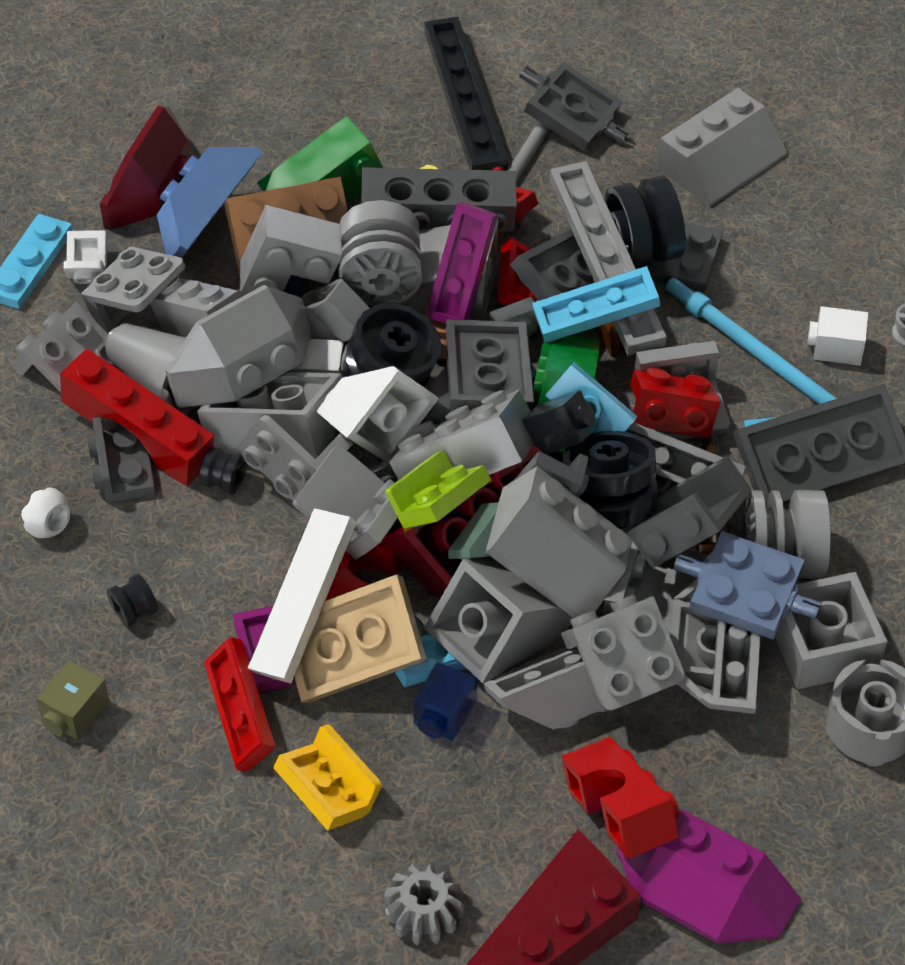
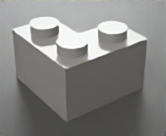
(287, 246)

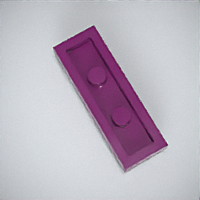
(462, 263)

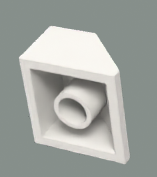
(377, 409)

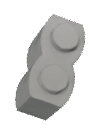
(333, 311)

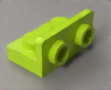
(433, 490)

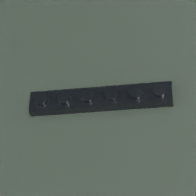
(465, 95)

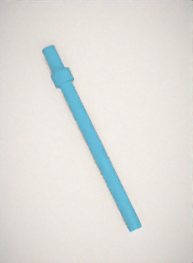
(701, 306)

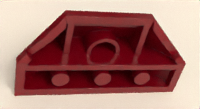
(146, 171)

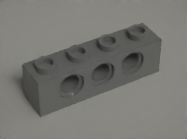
(435, 192)

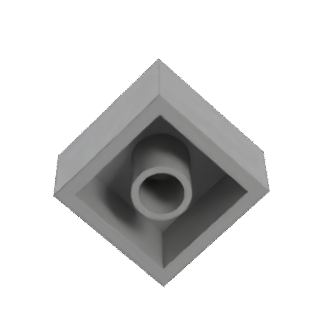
(839, 636)

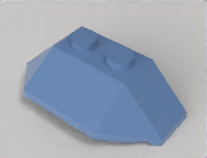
(201, 194)

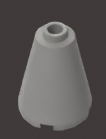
(144, 358)

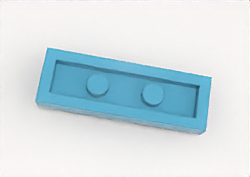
(31, 259)
(596, 304)

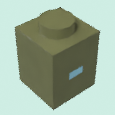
(72, 701)

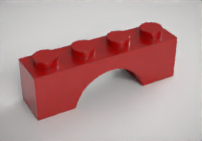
(170, 437)

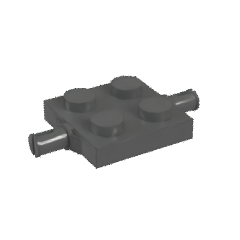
(573, 106)

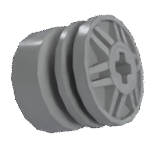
(381, 252)
(796, 531)

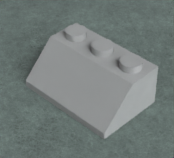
(721, 148)
(187, 302)
(288, 400)
(557, 543)

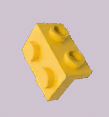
(330, 779)

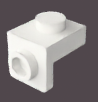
(85, 255)

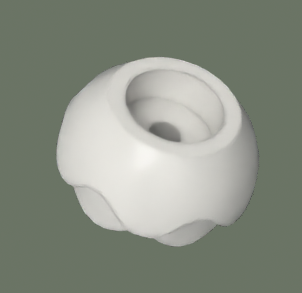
(46, 513)

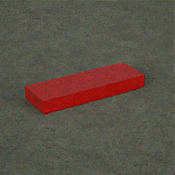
(239, 704)

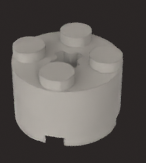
(868, 712)

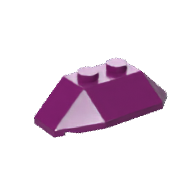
(713, 884)

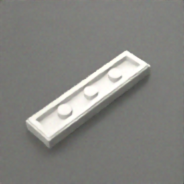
(302, 595)

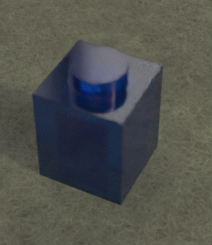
(444, 702)

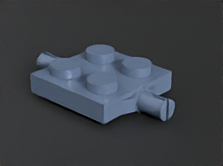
(747, 585)

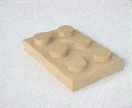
(360, 640)

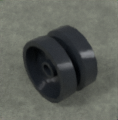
(648, 219)
(392, 337)
(620, 476)

